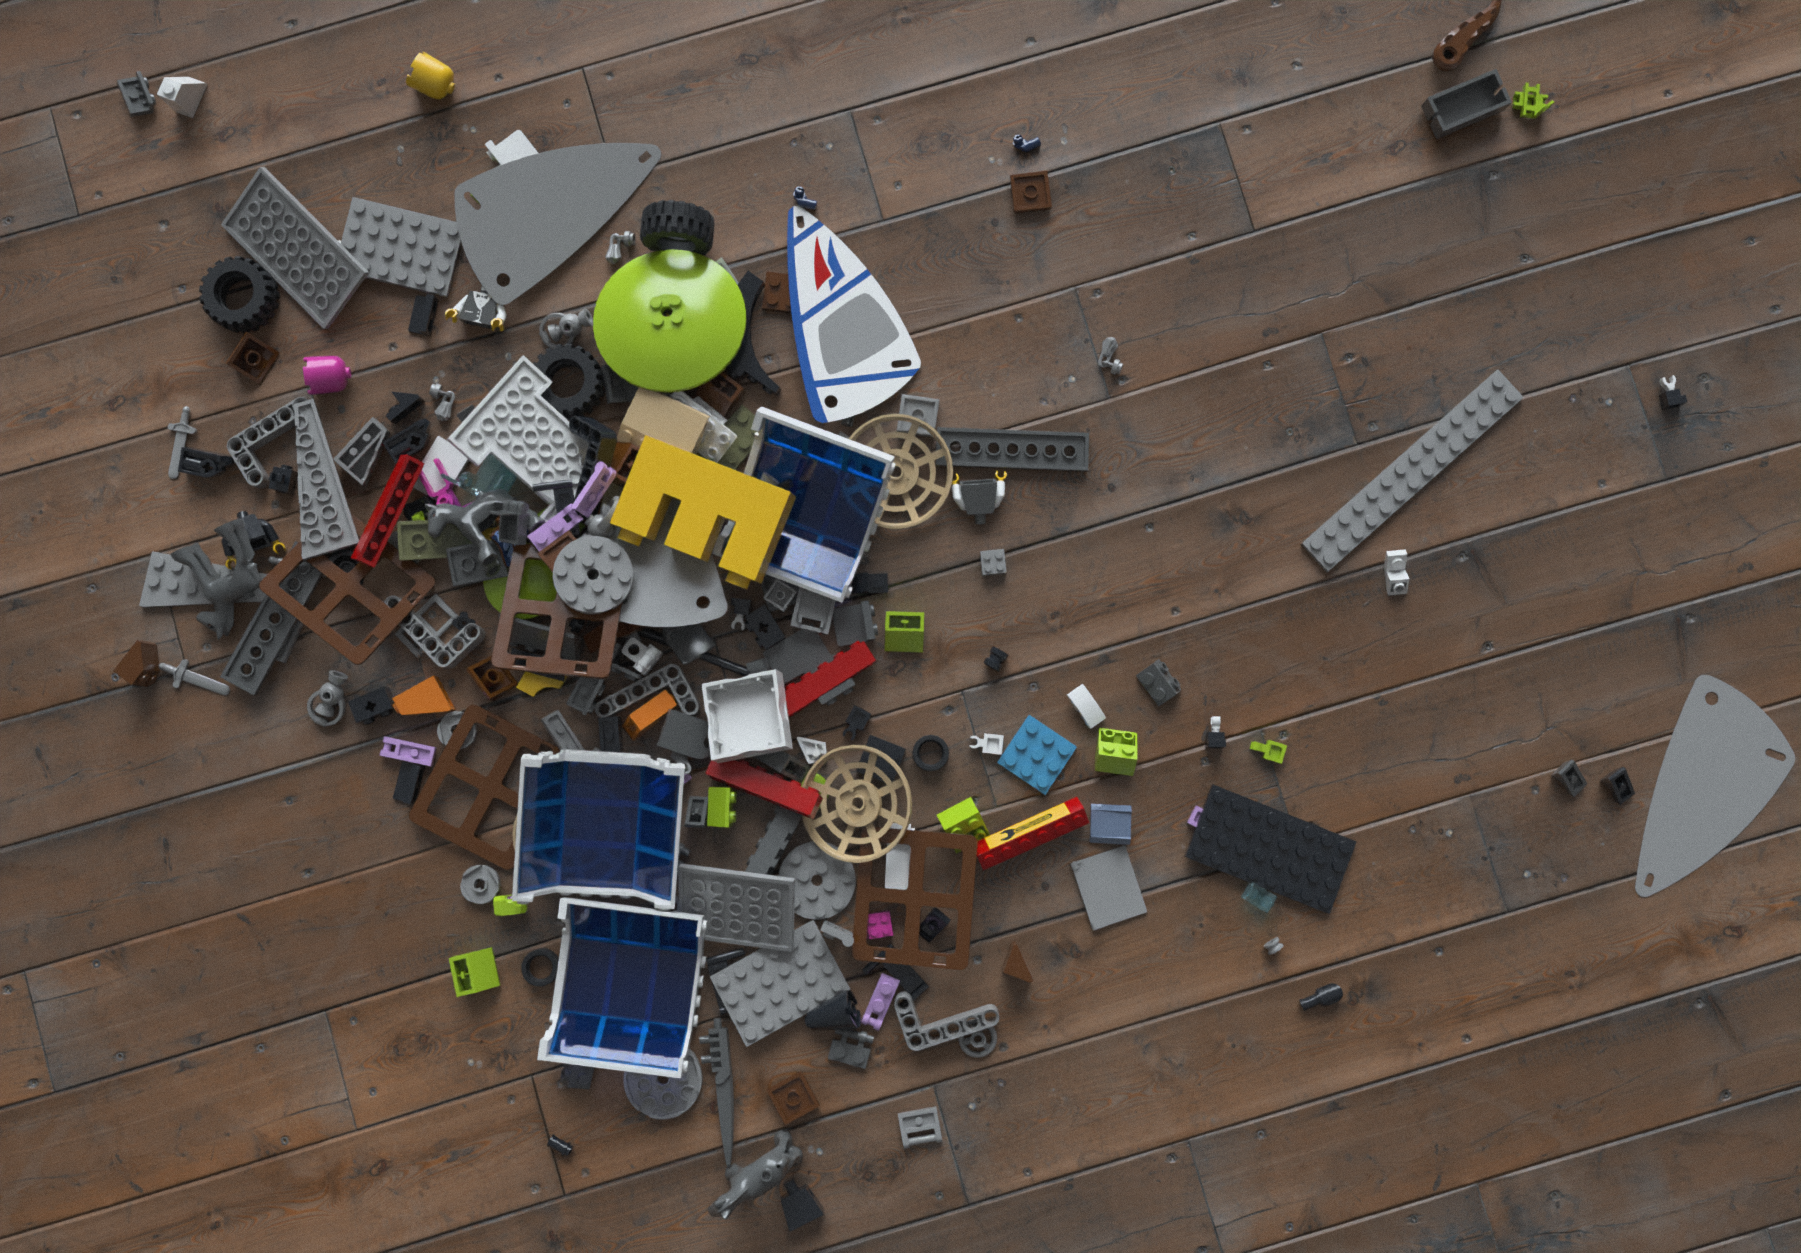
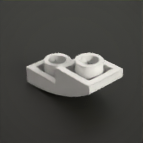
(1086, 706)

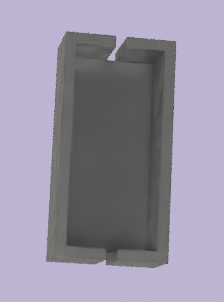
(1466, 104)

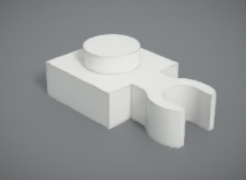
(991, 743)

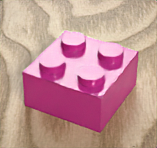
(880, 925)

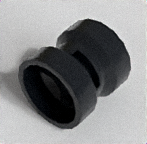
(996, 658)

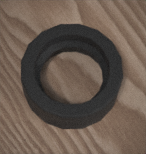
(930, 738)
(525, 967)

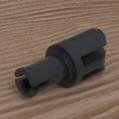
(1323, 996)

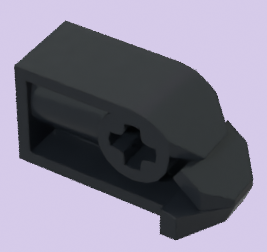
(403, 441)
(198, 462)

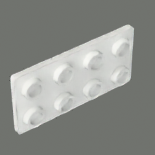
(717, 436)

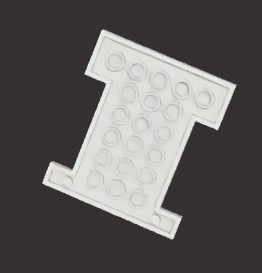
(523, 433)

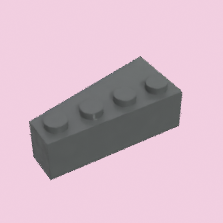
(774, 842)

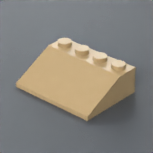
(663, 420)

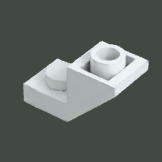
(1395, 572)

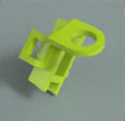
(1525, 101)

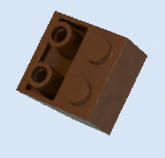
(721, 393)
(623, 461)

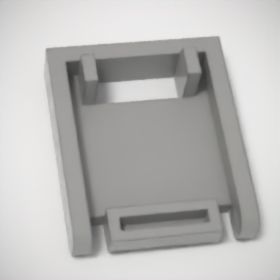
(814, 607)

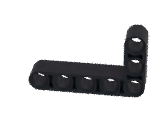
(600, 448)

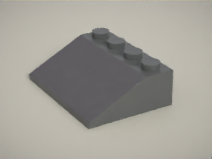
(536, 637)

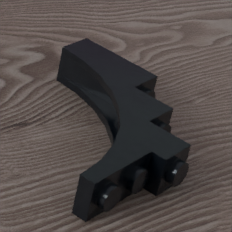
(745, 359)

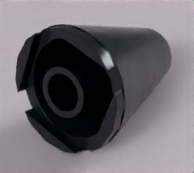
(835, 1014)

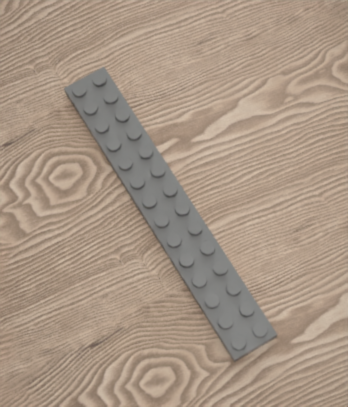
(1412, 470)

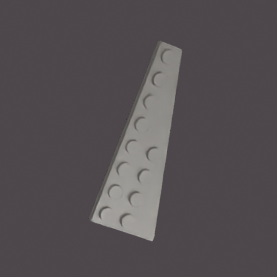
(323, 505)
(177, 585)

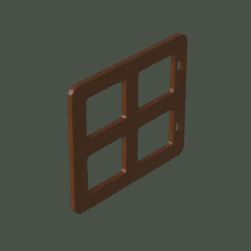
(347, 585)
(551, 662)
(488, 786)
(915, 898)

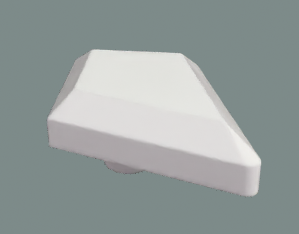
(812, 749)

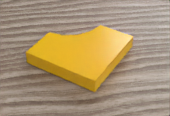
(533, 683)

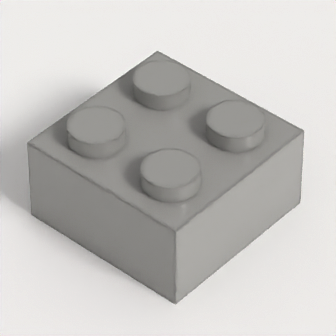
(993, 562)
(780, 595)

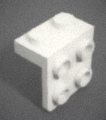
(511, 148)

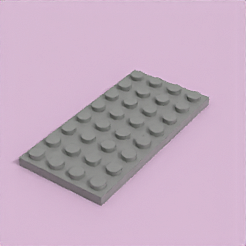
(294, 248)

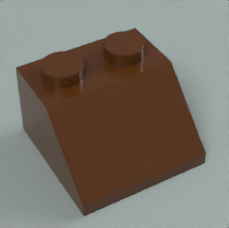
(140, 664)

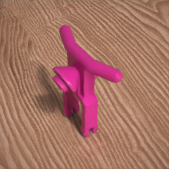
(445, 494)

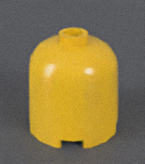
(431, 77)

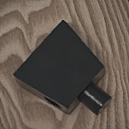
(800, 1205)

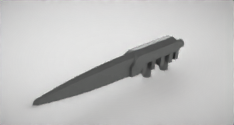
(721, 1064)

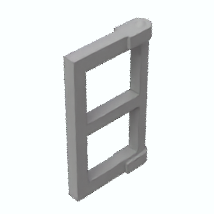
(435, 598)

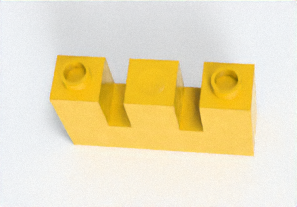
(707, 498)

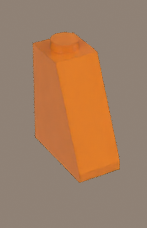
(424, 698)
(649, 714)

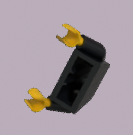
(260, 535)

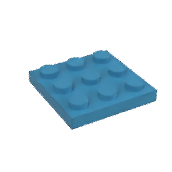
(1036, 754)

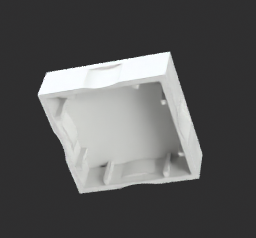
(747, 716)

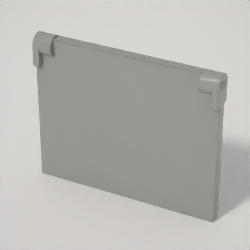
(1108, 887)

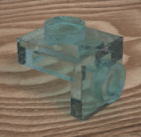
(1258, 897)

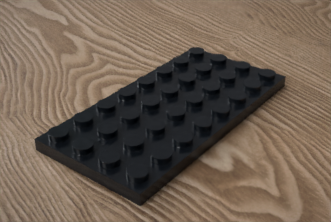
(1270, 848)

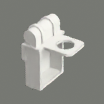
(645, 658)

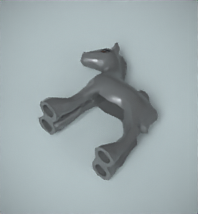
(475, 519)
(228, 589)
(758, 1176)

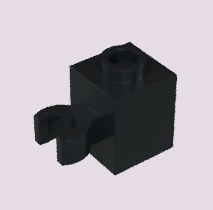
(283, 479)

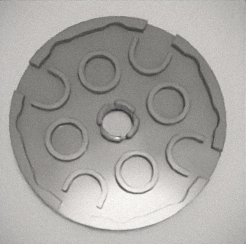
(578, 560)
(837, 882)
(667, 1099)

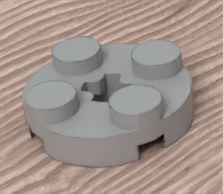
(449, 723)
(469, 882)

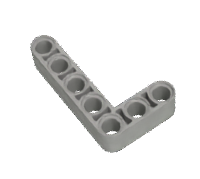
(264, 437)
(441, 649)
(649, 690)
(960, 1019)

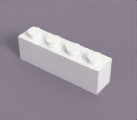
(898, 864)

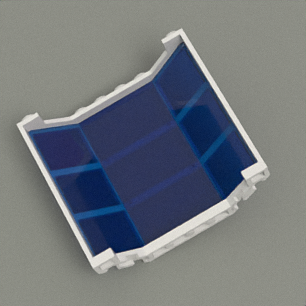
(835, 504)
(598, 826)
(625, 988)

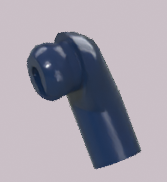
(1025, 145)
(802, 200)

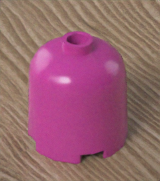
(325, 374)

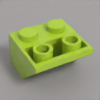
(904, 631)
(1116, 751)
(721, 806)
(963, 819)
(474, 971)

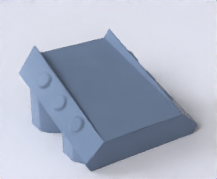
(1110, 824)

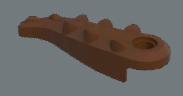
(1463, 36)

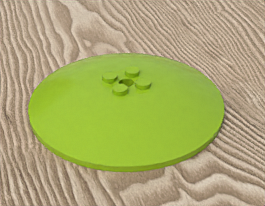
(675, 349)

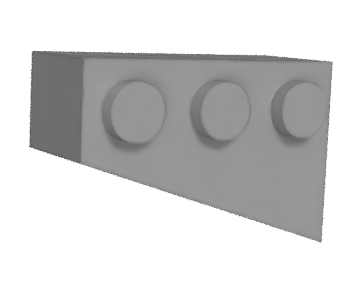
(363, 451)

